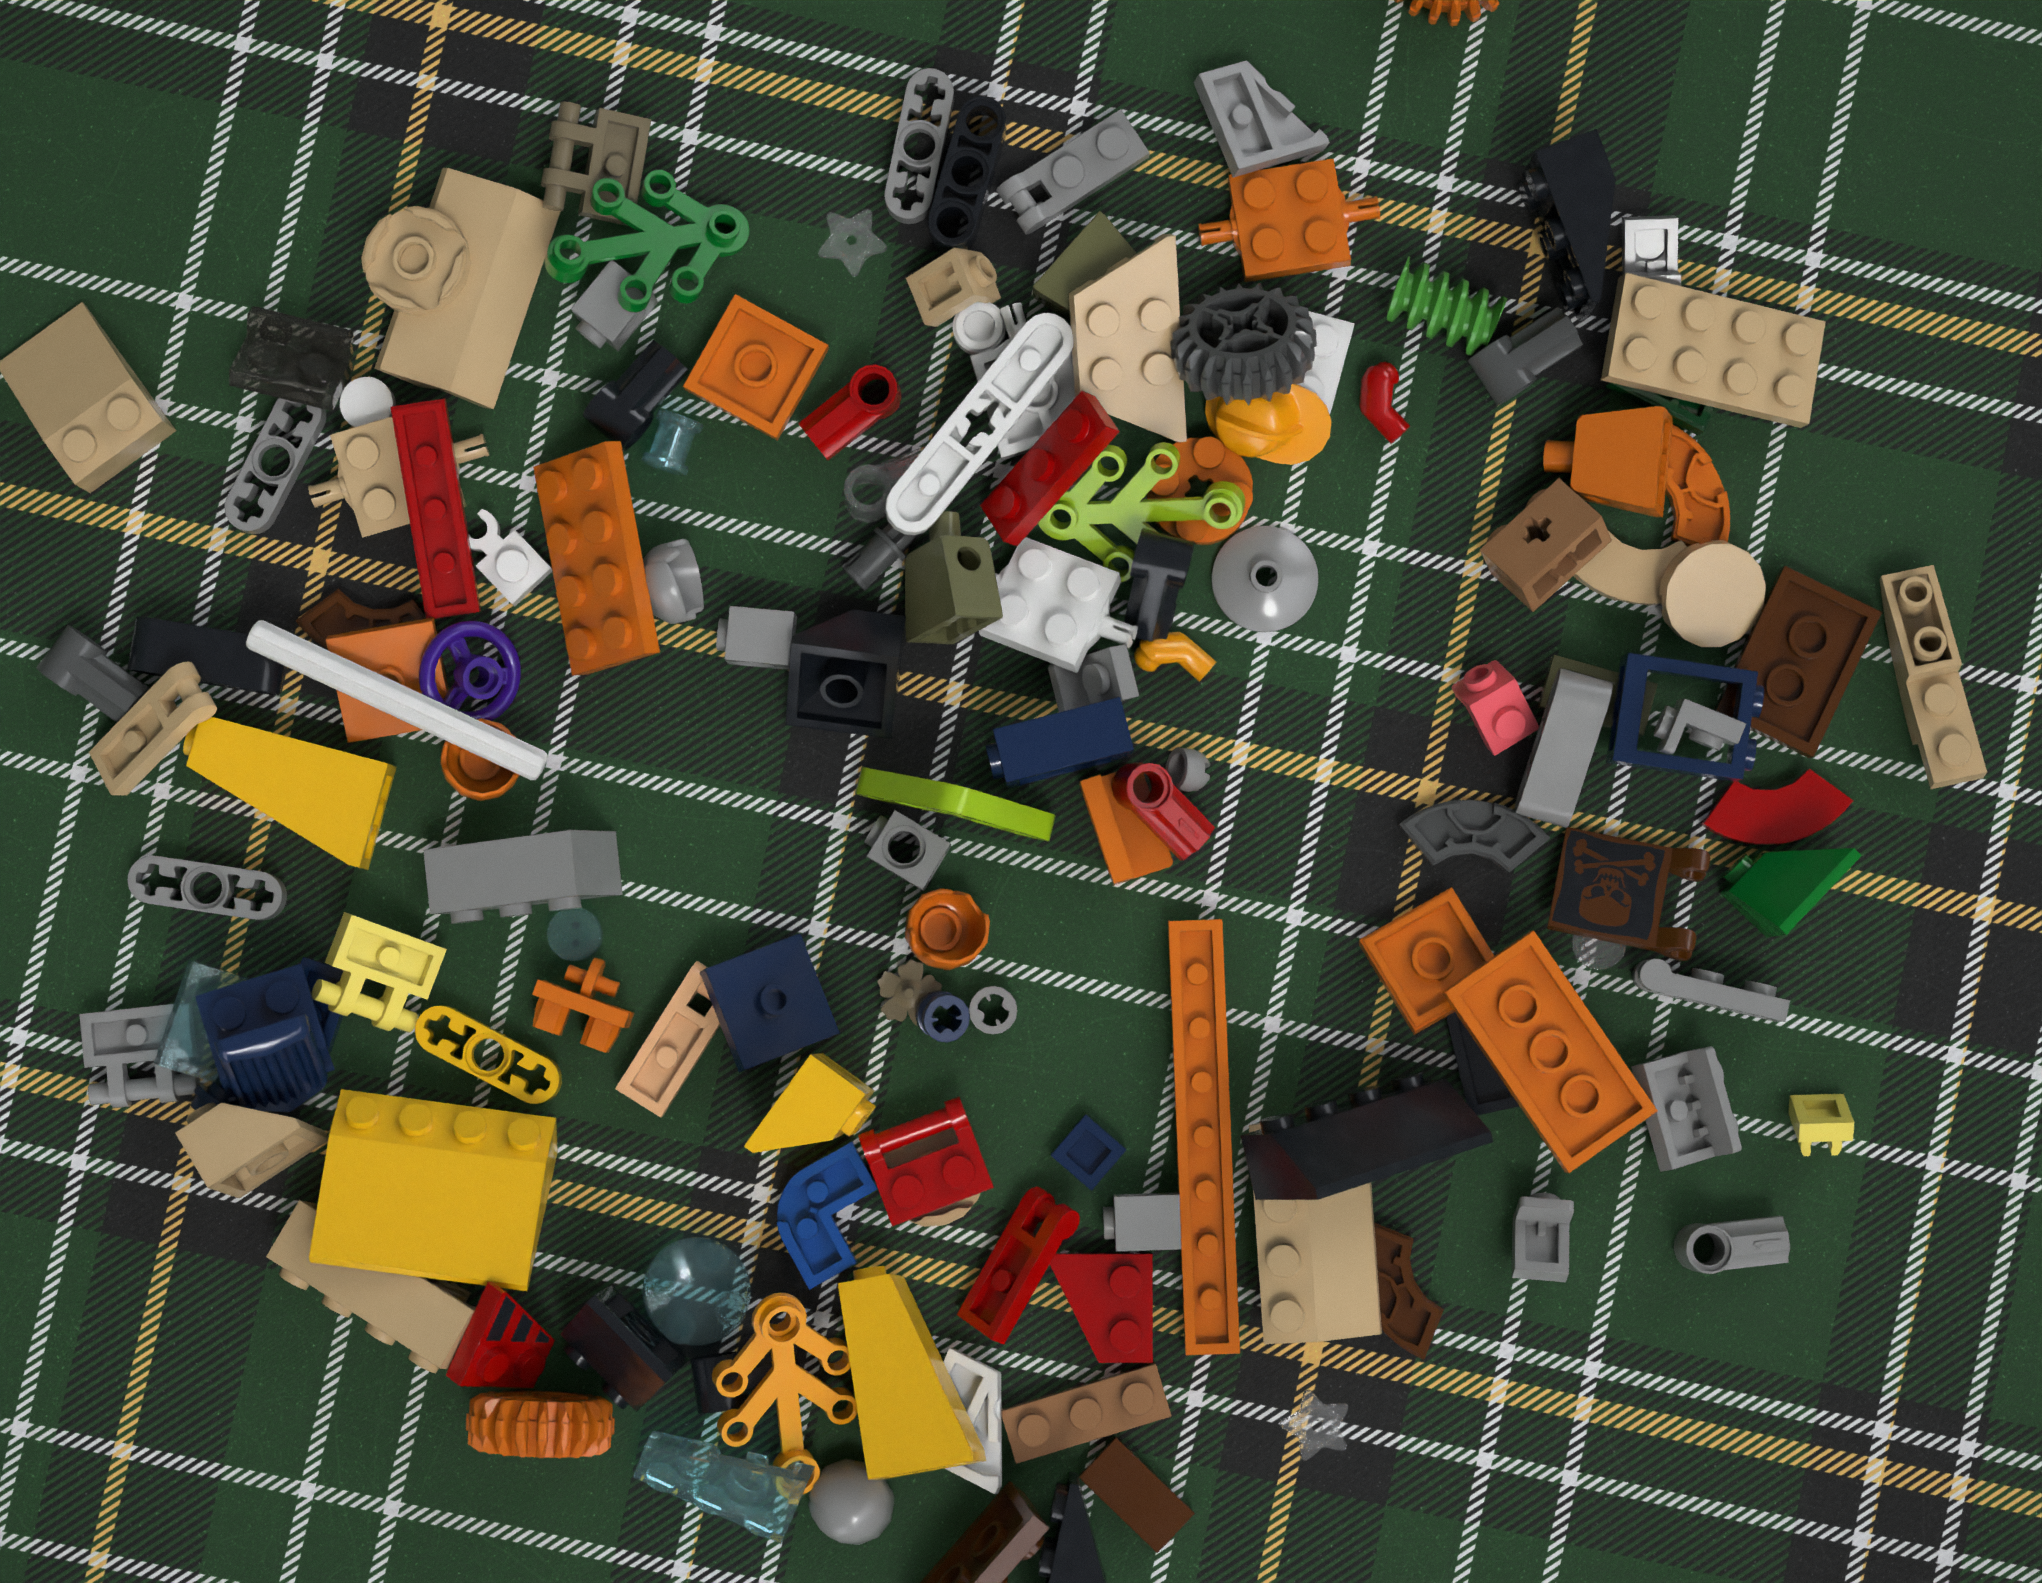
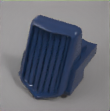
(267, 1040)

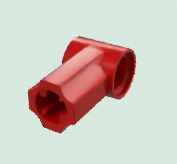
(847, 415)
(1165, 810)

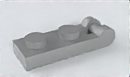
(1075, 171)
(1707, 989)

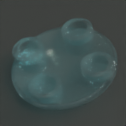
(696, 1291)

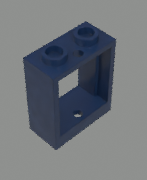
(1628, 712)
(1060, 743)

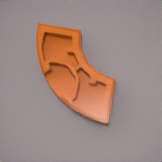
(1695, 493)

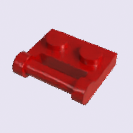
(930, 1179)

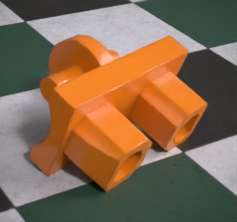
(557, 1001)

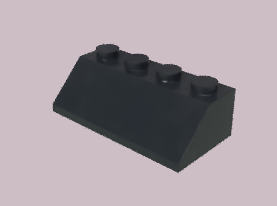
(1360, 1139)

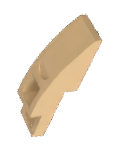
(1929, 678)

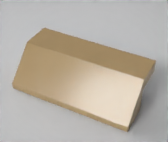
(473, 337)

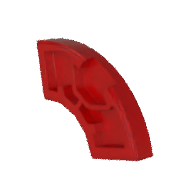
(1777, 814)

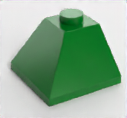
(1783, 886)

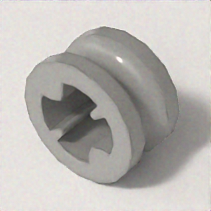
(978, 1016)

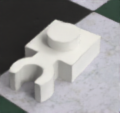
(509, 562)

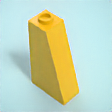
(307, 787)
(901, 1386)

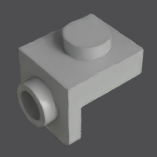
(1541, 1238)

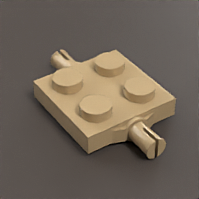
(373, 477)

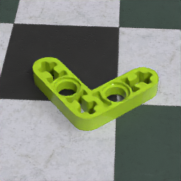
(955, 801)

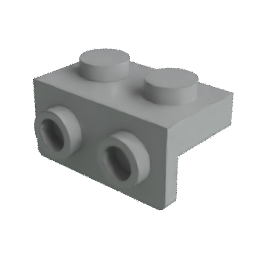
(1692, 1108)

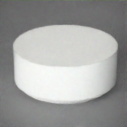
(979, 328)
(366, 401)

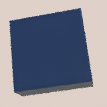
(1088, 1152)

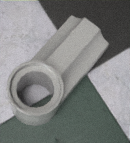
(1735, 1244)

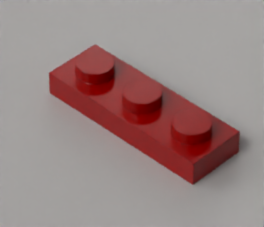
(1049, 468)

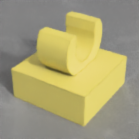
(1821, 1120)

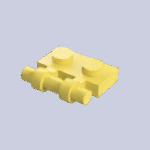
(382, 956)

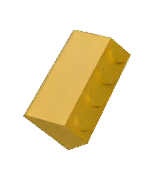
(814, 1107)

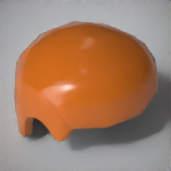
(474, 775)
(946, 929)

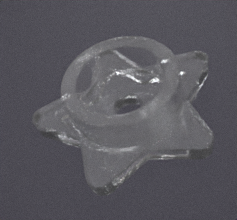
(851, 255)
(1301, 1425)

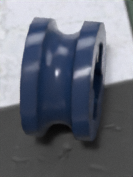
(939, 1032)

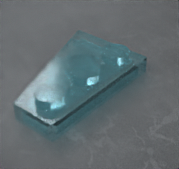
(723, 1485)

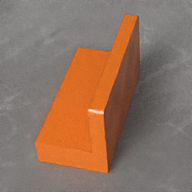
(1124, 839)

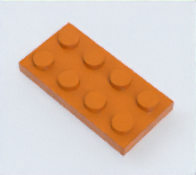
(596, 558)
(1549, 1051)

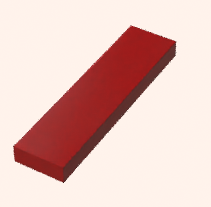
(435, 508)

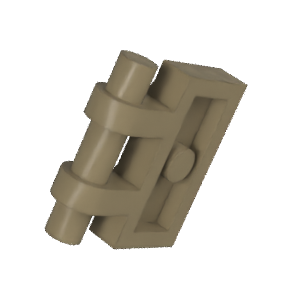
(615, 152)

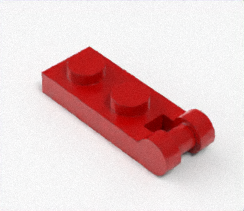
(1017, 1264)

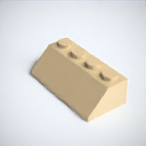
(1318, 1267)

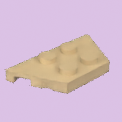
(1124, 340)

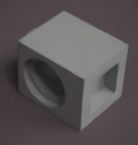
(602, 314)
(757, 637)
(931, 854)
(1144, 1221)

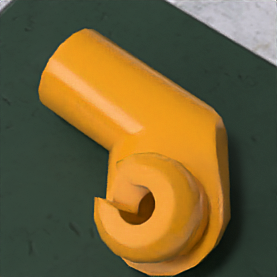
(1174, 649)

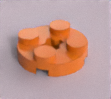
(1207, 460)

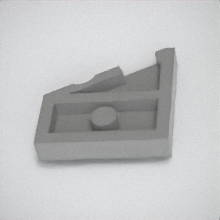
(1253, 120)

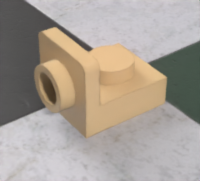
(953, 285)

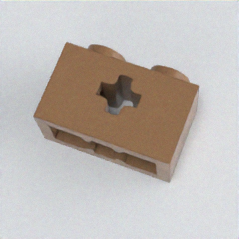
(1545, 544)

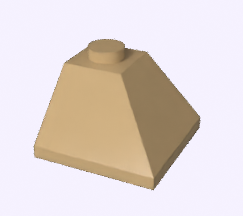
(244, 1146)

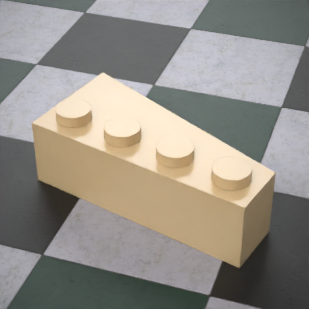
(415, 1311)

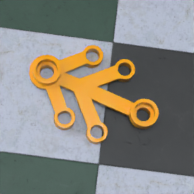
(783, 1380)

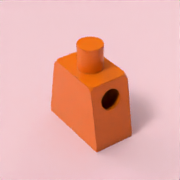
(1617, 458)

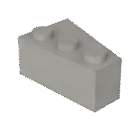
(522, 873)

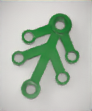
(655, 239)

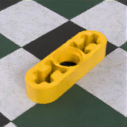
(459, 1024)

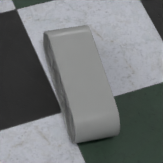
(1563, 747)

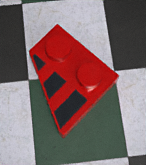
(500, 1345)

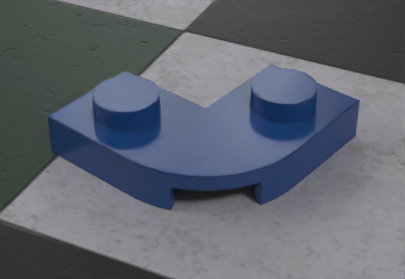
(807, 1212)

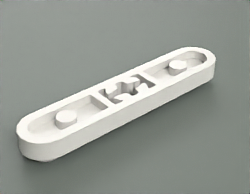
(1010, 382)

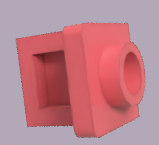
(1496, 706)

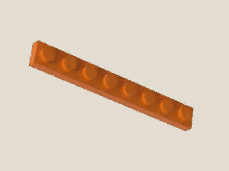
(1203, 1137)

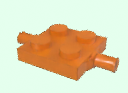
(1289, 220)

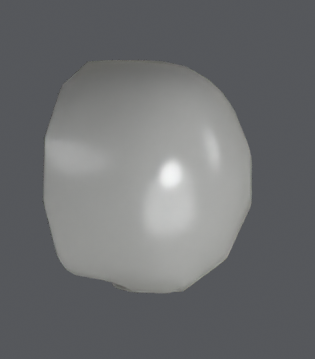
(674, 582)
(849, 1504)

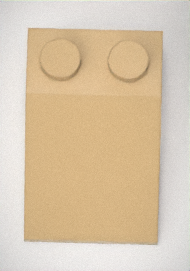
(84, 399)

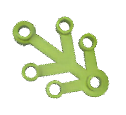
(1128, 508)

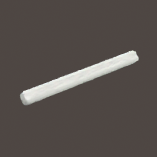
(396, 700)

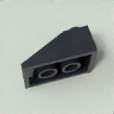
(621, 1348)

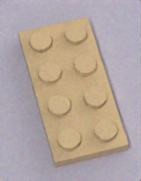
(1713, 350)

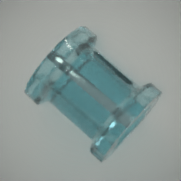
(672, 442)

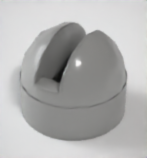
(1188, 769)

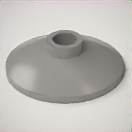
(1260, 606)

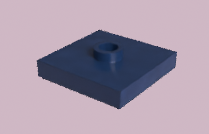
(769, 1002)

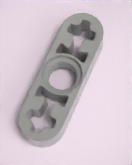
(941, 111)
(270, 503)
(171, 868)

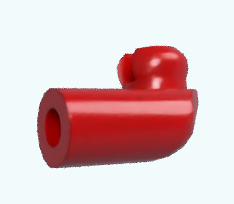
(1376, 401)

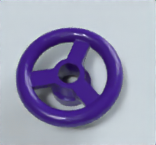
(490, 672)

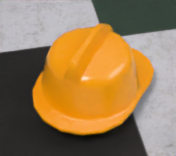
(1281, 431)

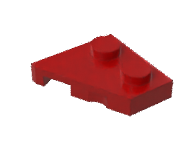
(1111, 1302)

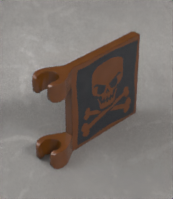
(1617, 890)

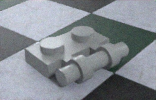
(125, 1038)

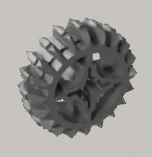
(1244, 344)

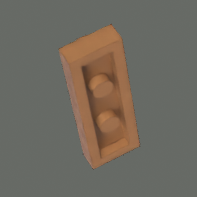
(1085, 1413)

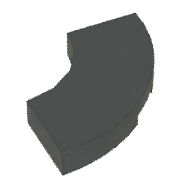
(1473, 829)

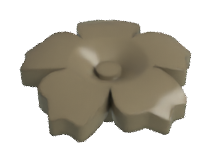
(905, 991)

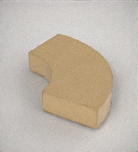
(1628, 572)

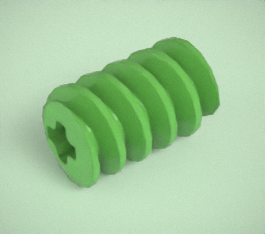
(1445, 307)

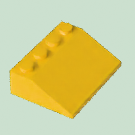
(434, 1190)

